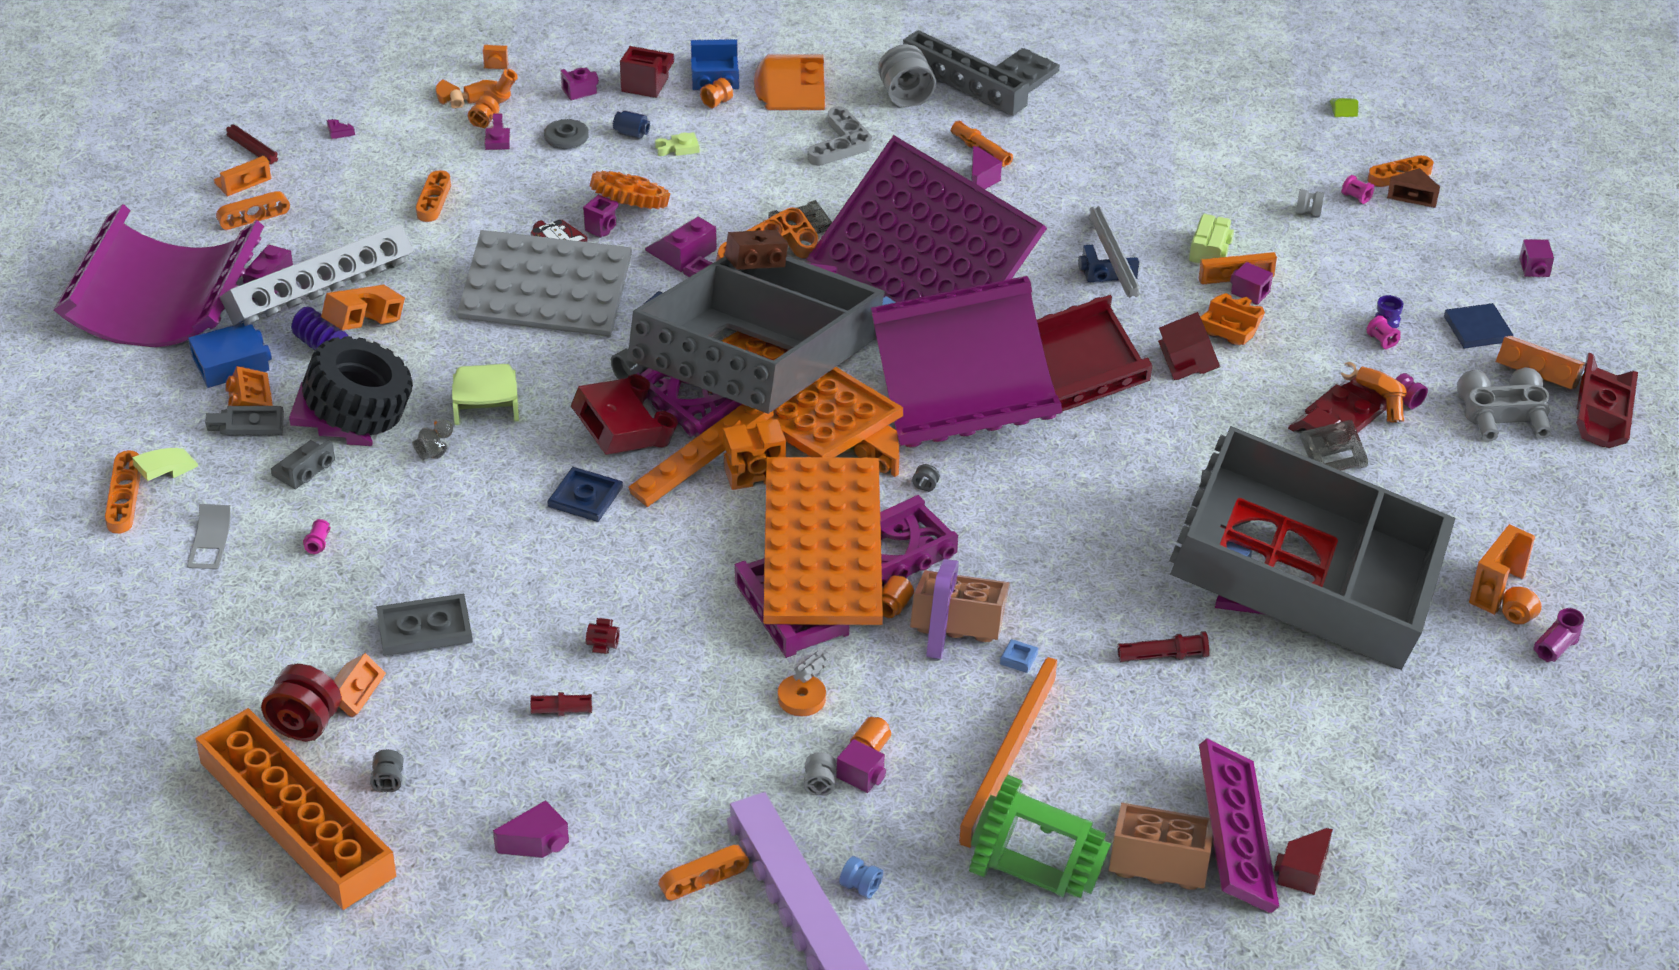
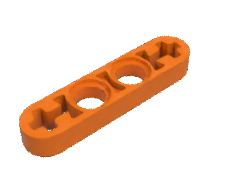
(118, 492)

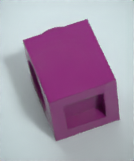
(1536, 258)

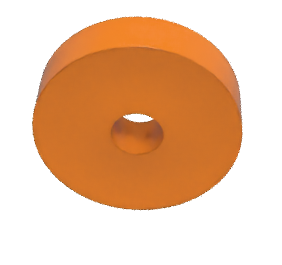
(806, 705)

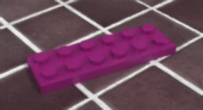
(1238, 826)

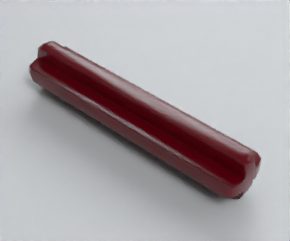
(251, 143)

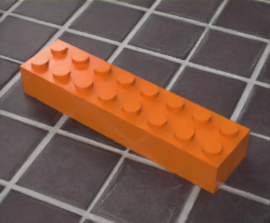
(296, 808)

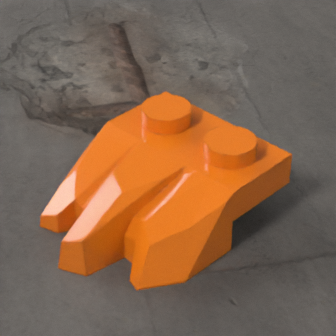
(1232, 318)

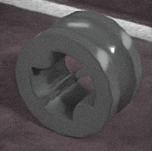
(929, 472)

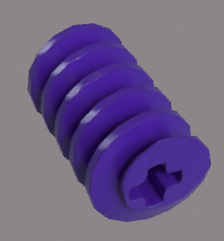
(313, 329)

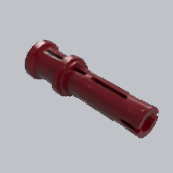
(1176, 647)

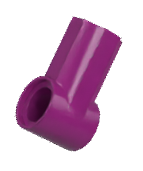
(1560, 635)

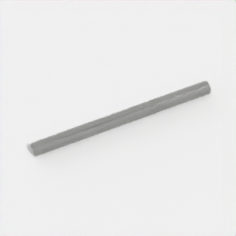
(1114, 252)

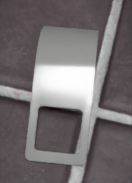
(211, 532)

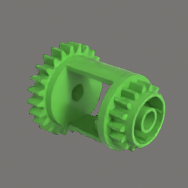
(998, 824)

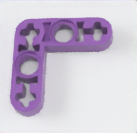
(943, 589)

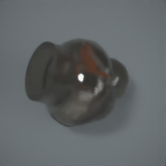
(429, 443)

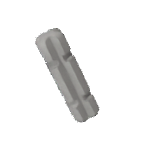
(811, 666)

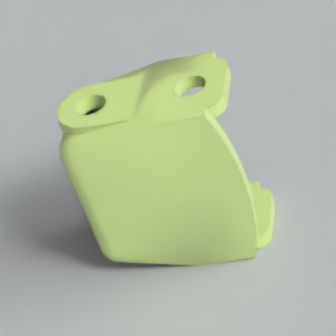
(484, 388)

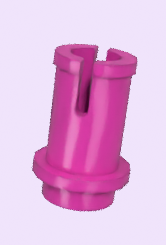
(315, 540)

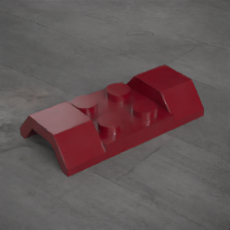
(1342, 404)
(1605, 405)

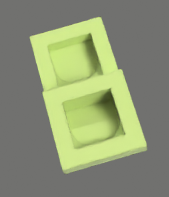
(162, 461)

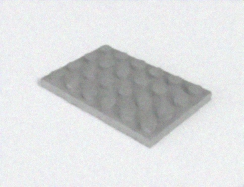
(545, 283)

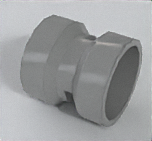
(1304, 202)
(820, 774)

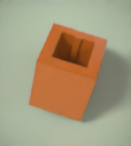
(883, 446)

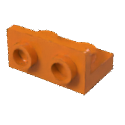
(248, 388)

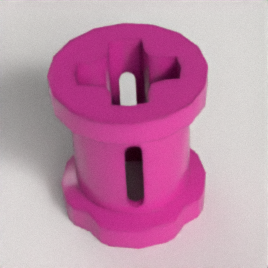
(1357, 189)
(1383, 332)

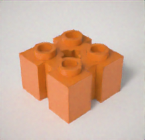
(748, 452)

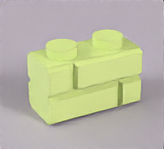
(1211, 238)

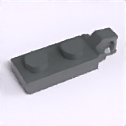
(247, 420)

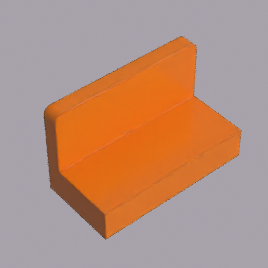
(244, 176)
(357, 683)

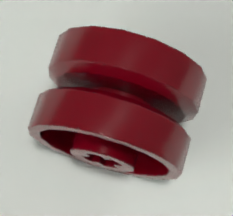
(301, 702)

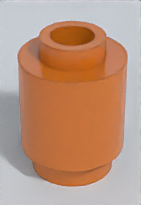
(896, 595)
(873, 733)

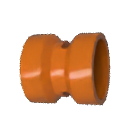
(715, 94)
(482, 112)

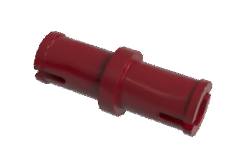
(561, 704)

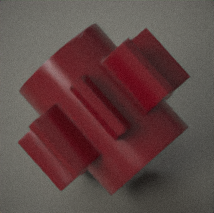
(602, 635)

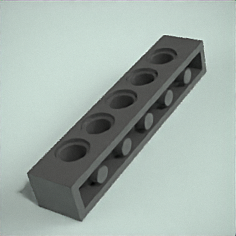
(972, 74)

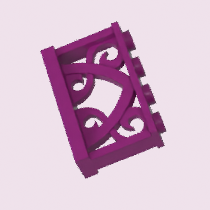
(686, 408)
(921, 550)
(788, 637)

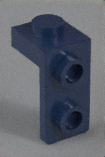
(1101, 270)

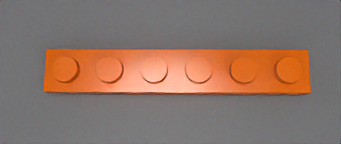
(692, 456)

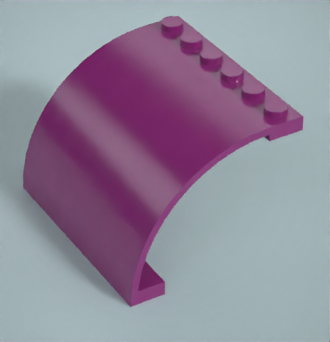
(151, 290)
(964, 361)

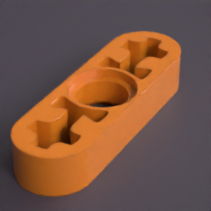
(1381, 174)
(436, 203)
(244, 205)
(687, 877)

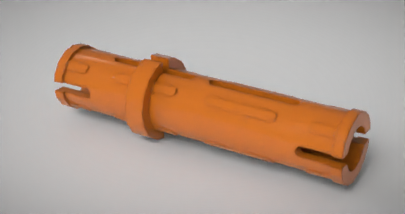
(974, 138)

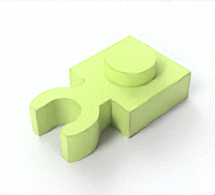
(680, 144)

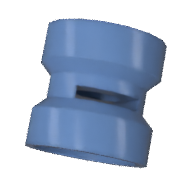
(863, 878)

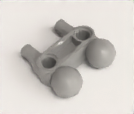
(1519, 402)

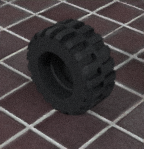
(357, 385)

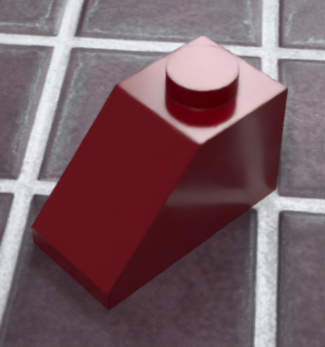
(1304, 861)

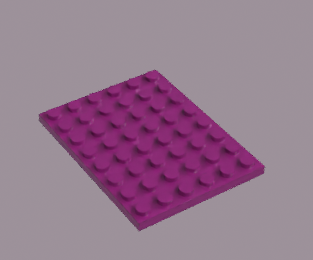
(924, 229)

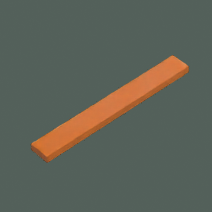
(1009, 748)

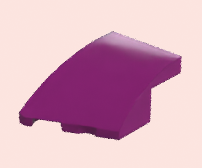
(304, 417)

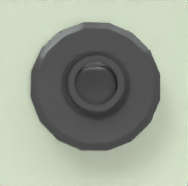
(566, 133)

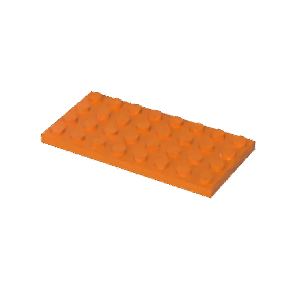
(829, 412)
(822, 541)

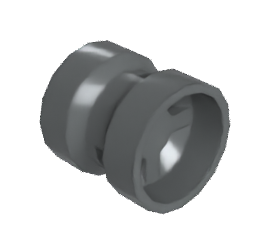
(386, 771)

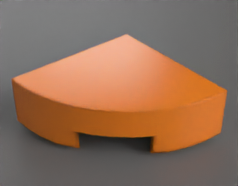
(444, 90)

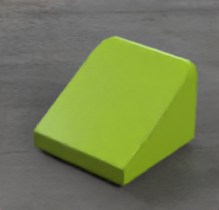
(1344, 107)

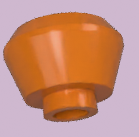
(1520, 605)

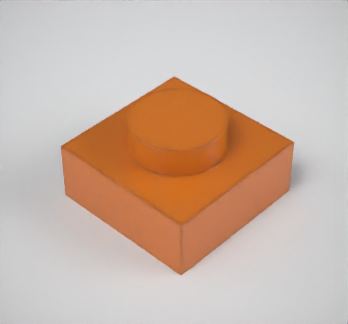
(495, 57)

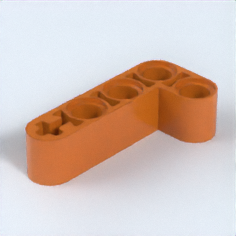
(792, 234)

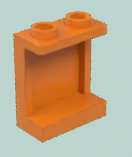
(1506, 555)

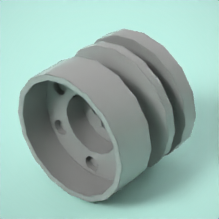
(906, 75)

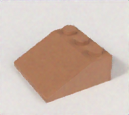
(974, 607)
(1161, 846)

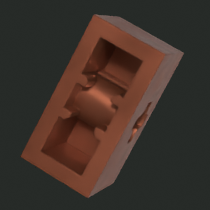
(756, 249)

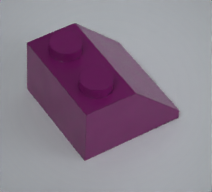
(685, 243)

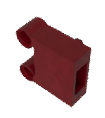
(617, 417)

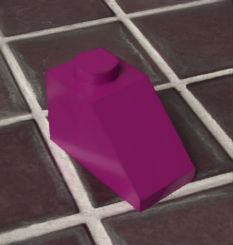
(532, 833)

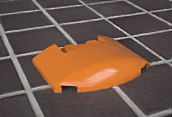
(791, 81)

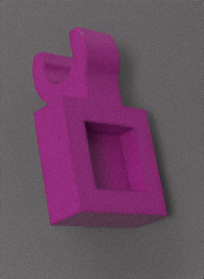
(497, 137)

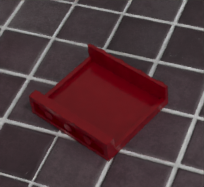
(1090, 353)

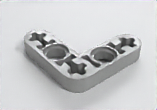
(854, 141)

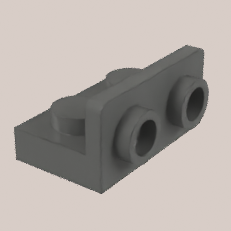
(304, 463)

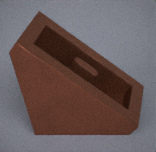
(1414, 188)

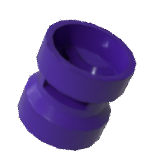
(1390, 308)

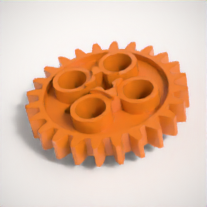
(629, 189)

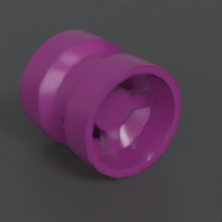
(1415, 391)

